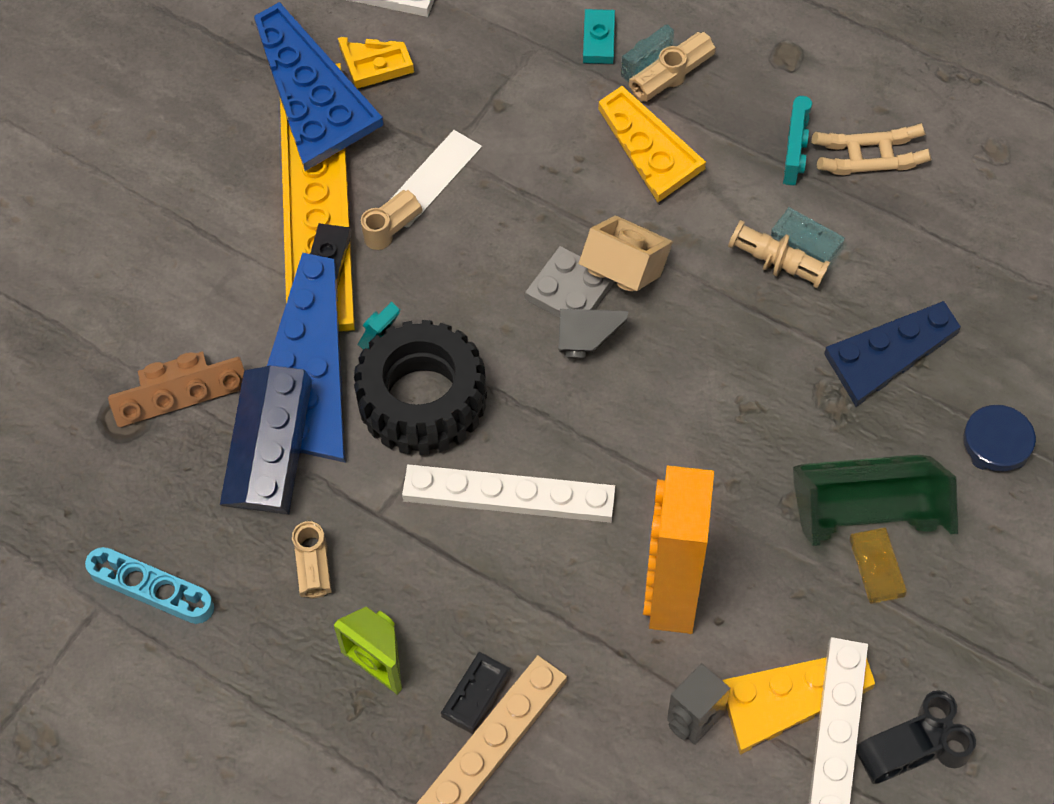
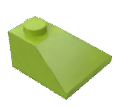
(371, 644)

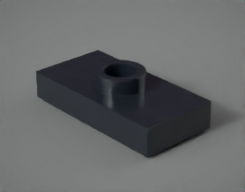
(332, 242)
(476, 692)

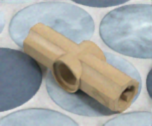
(672, 66)

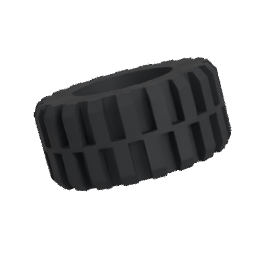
(412, 350)

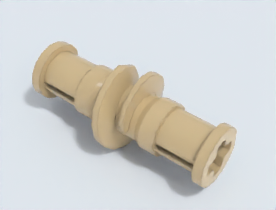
(778, 253)

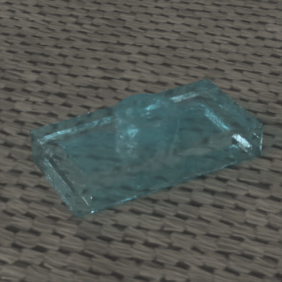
(646, 52)
(808, 235)

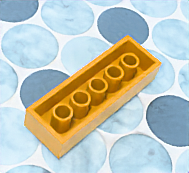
(678, 548)

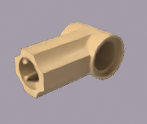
(389, 219)
(311, 561)

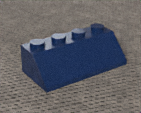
(267, 439)

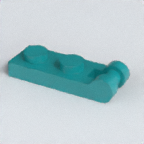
(797, 139)

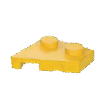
(375, 60)

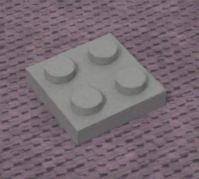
(566, 285)

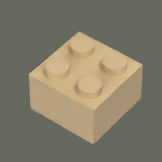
(625, 253)

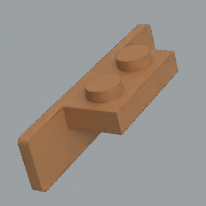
(176, 386)

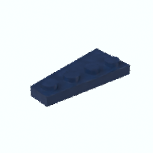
(878, 355)

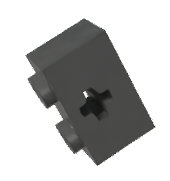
(697, 704)

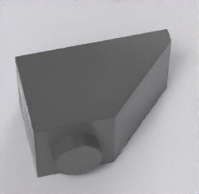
(587, 329)

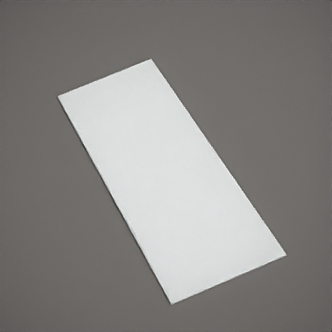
(440, 169)

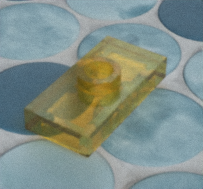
(877, 565)

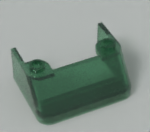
(875, 492)

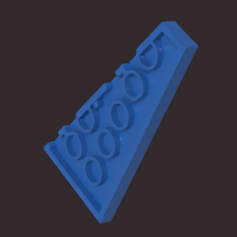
(316, 95)
(311, 342)

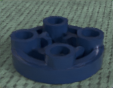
(999, 438)

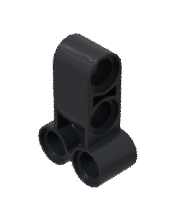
(917, 742)

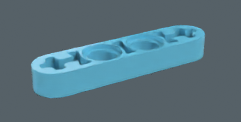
(147, 588)

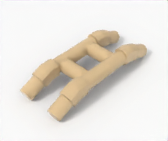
(883, 139)

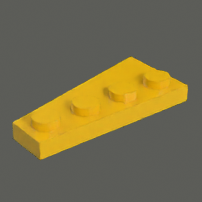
(653, 148)
(776, 700)

